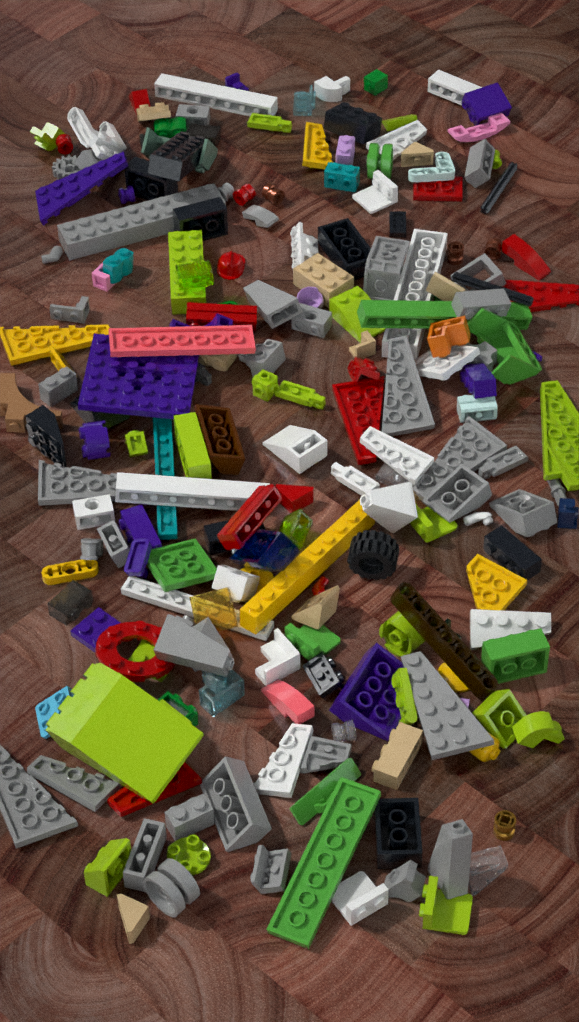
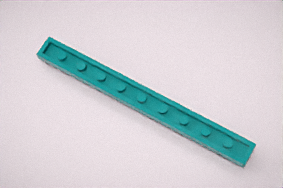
(165, 467)

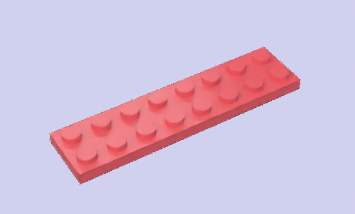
(181, 341)

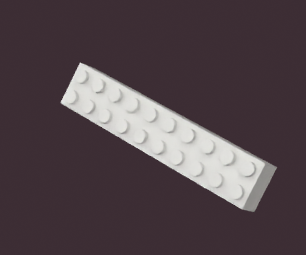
(422, 260)

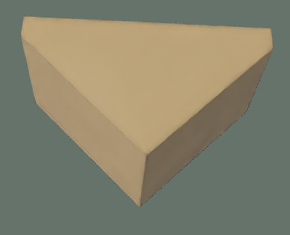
(417, 155)
(134, 916)

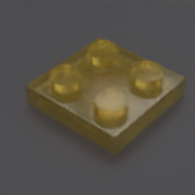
(216, 606)

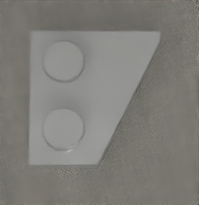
(324, 754)

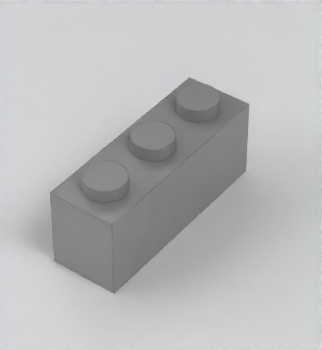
(479, 163)
(470, 302)
(144, 854)

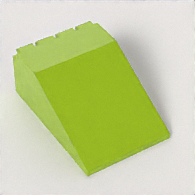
(123, 732)

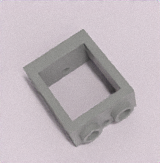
(479, 264)

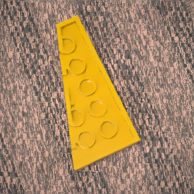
(35, 342)

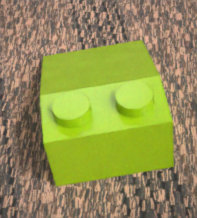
(344, 311)

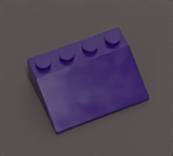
(369, 694)

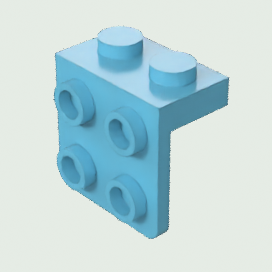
(47, 708)

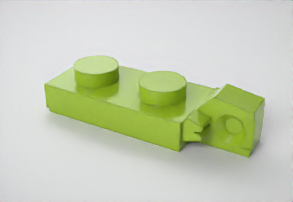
(269, 122)
(300, 395)

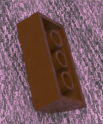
(221, 438)

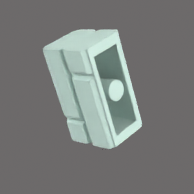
(478, 409)

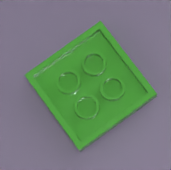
(180, 565)

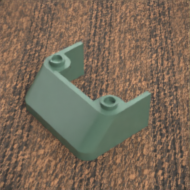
(153, 142)

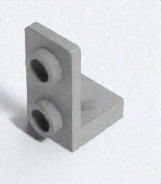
(71, 314)

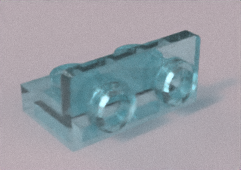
(304, 102)

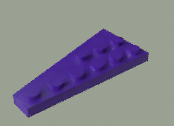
(76, 186)

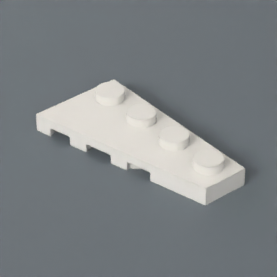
(398, 455)
(497, 624)
(284, 765)

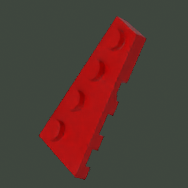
(127, 802)

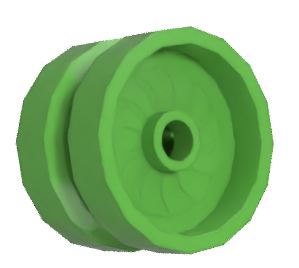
(380, 161)

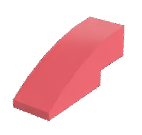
(289, 701)

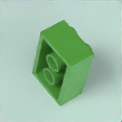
(516, 655)

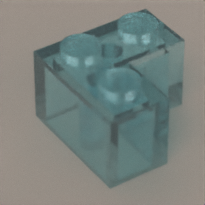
(220, 691)

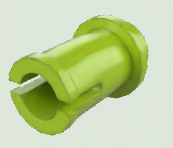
(497, 162)

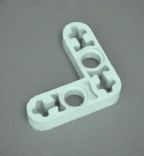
(442, 172)

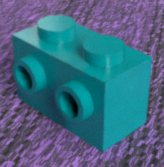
(341, 177)

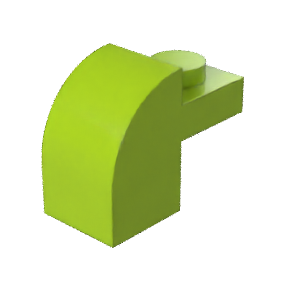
(46, 137)
(536, 727)

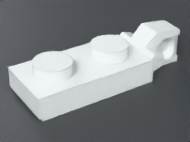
(353, 479)

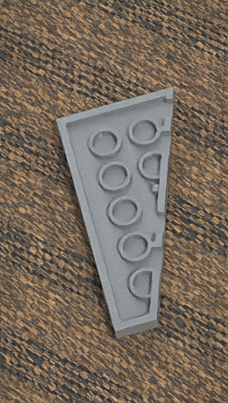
(404, 397)
(66, 484)
(443, 716)

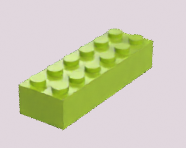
(184, 248)

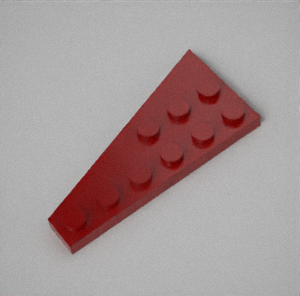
(546, 294)
(360, 408)

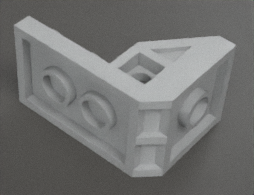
(384, 267)

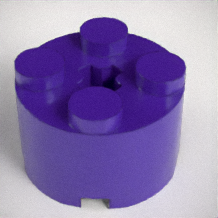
(95, 440)

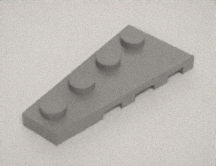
(74, 782)

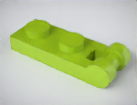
(404, 696)

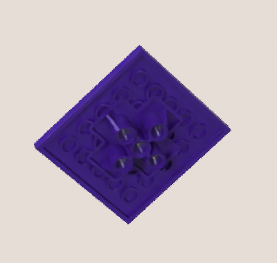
(137, 384)

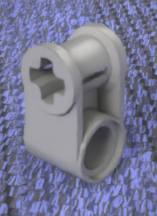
(91, 549)

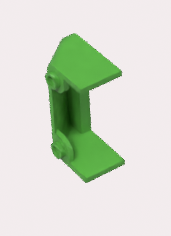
(513, 352)

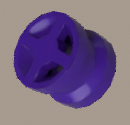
(126, 194)

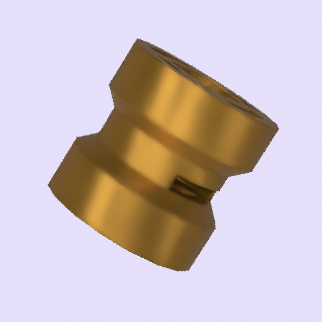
(504, 825)

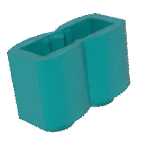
(119, 265)

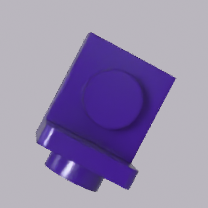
(233, 81)

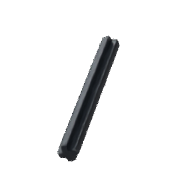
(498, 188)
(483, 285)

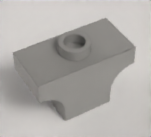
(487, 355)
(405, 882)

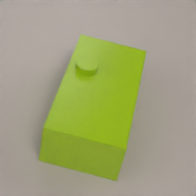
(191, 446)

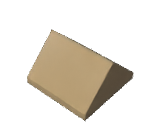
(443, 287)
(318, 608)

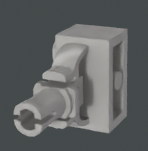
(267, 357)

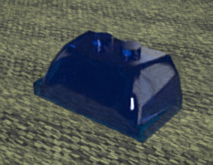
(266, 552)

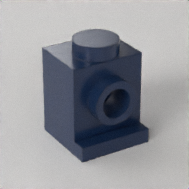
(567, 513)

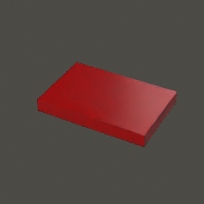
(439, 190)

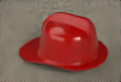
(230, 265)

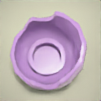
(311, 297)

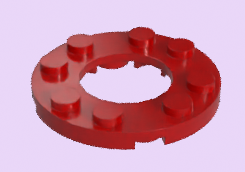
(134, 671)

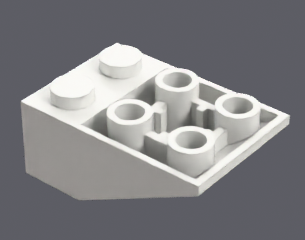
(298, 447)

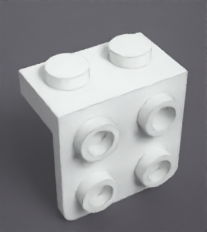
(359, 897)

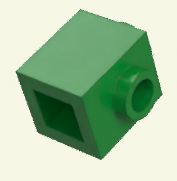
(375, 82)

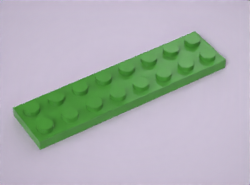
(324, 862)

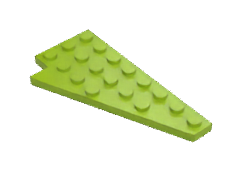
(559, 435)

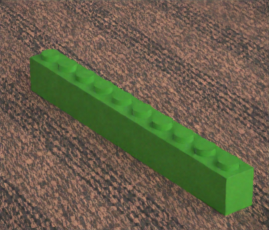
(423, 313)

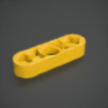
(75, 565)

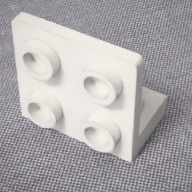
(379, 195)

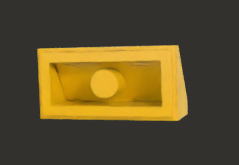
(58, 359)

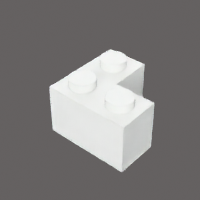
(241, 583)

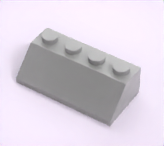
(235, 804)

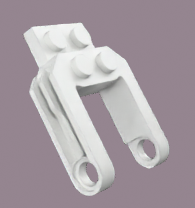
(103, 142)

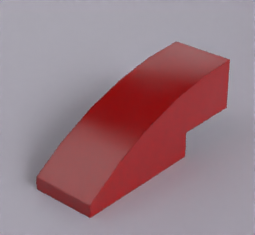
(525, 257)

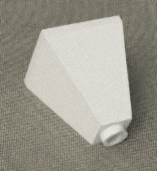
(391, 506)

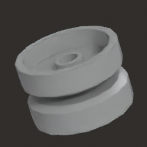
(171, 887)

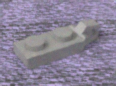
(502, 462)

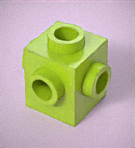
(265, 385)

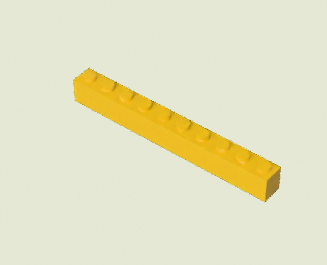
(304, 569)

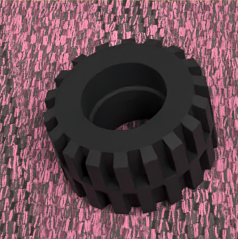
(373, 555)

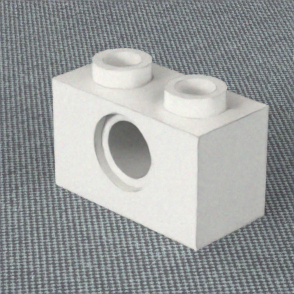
(93, 511)

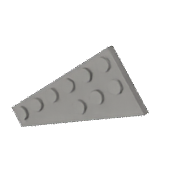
(469, 446)
(27, 806)

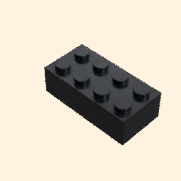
(344, 246)

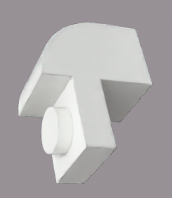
(331, 90)

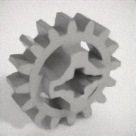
(64, 167)

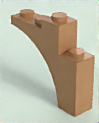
(16, 406)

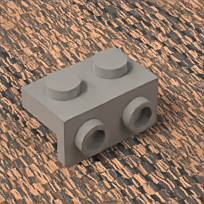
(270, 870)

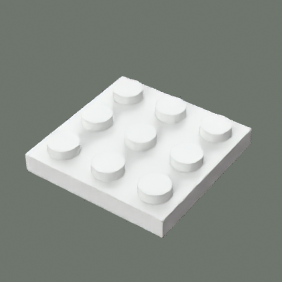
(444, 367)

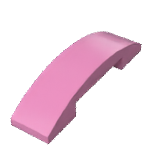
(479, 132)

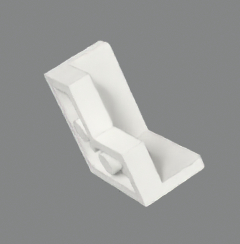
(282, 659)

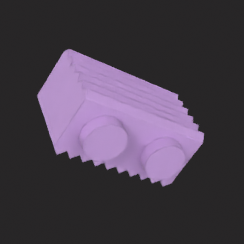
(345, 150)

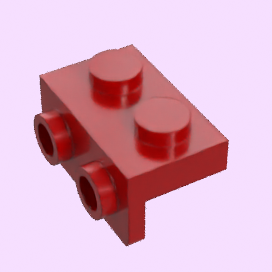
(365, 367)

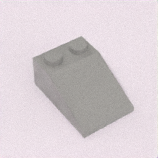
(458, 494)
(525, 512)

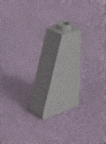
(271, 303)
(191, 648)
(452, 859)

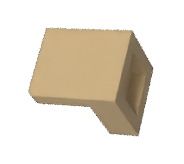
(365, 348)

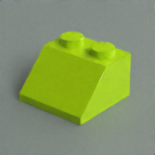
(499, 714)
(108, 866)

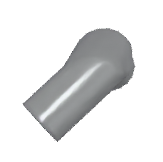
(54, 255)

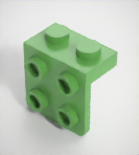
(311, 641)

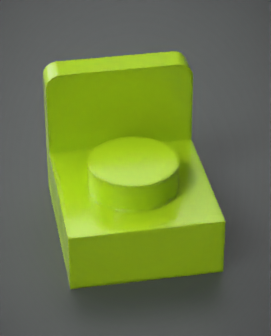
(136, 443)

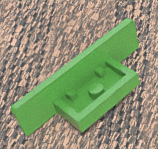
(318, 797)

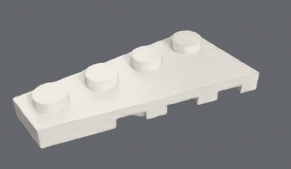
(401, 137)

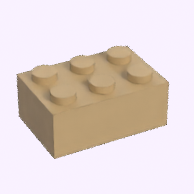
(323, 275)

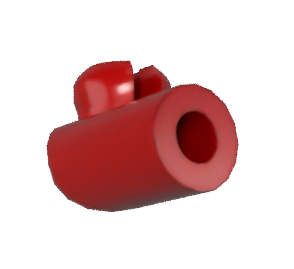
(320, 585)

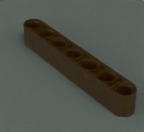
(444, 641)

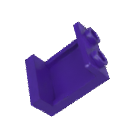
(485, 103)

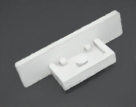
(302, 245)

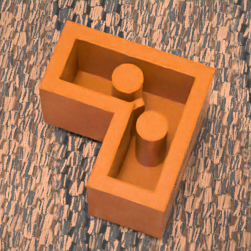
(446, 334)

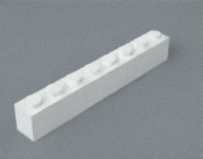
(214, 95)
(183, 491)

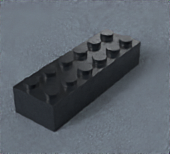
(176, 156)

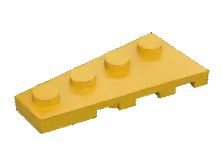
(315, 147)

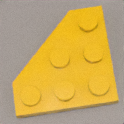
(492, 584)

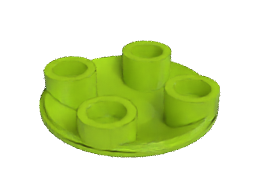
(190, 853)

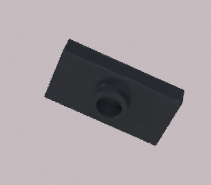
(397, 224)

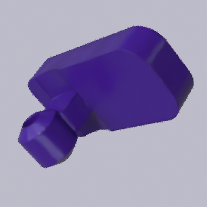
(138, 558)

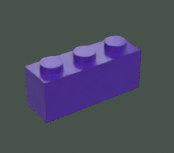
(478, 380)
(138, 525)

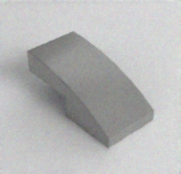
(262, 216)

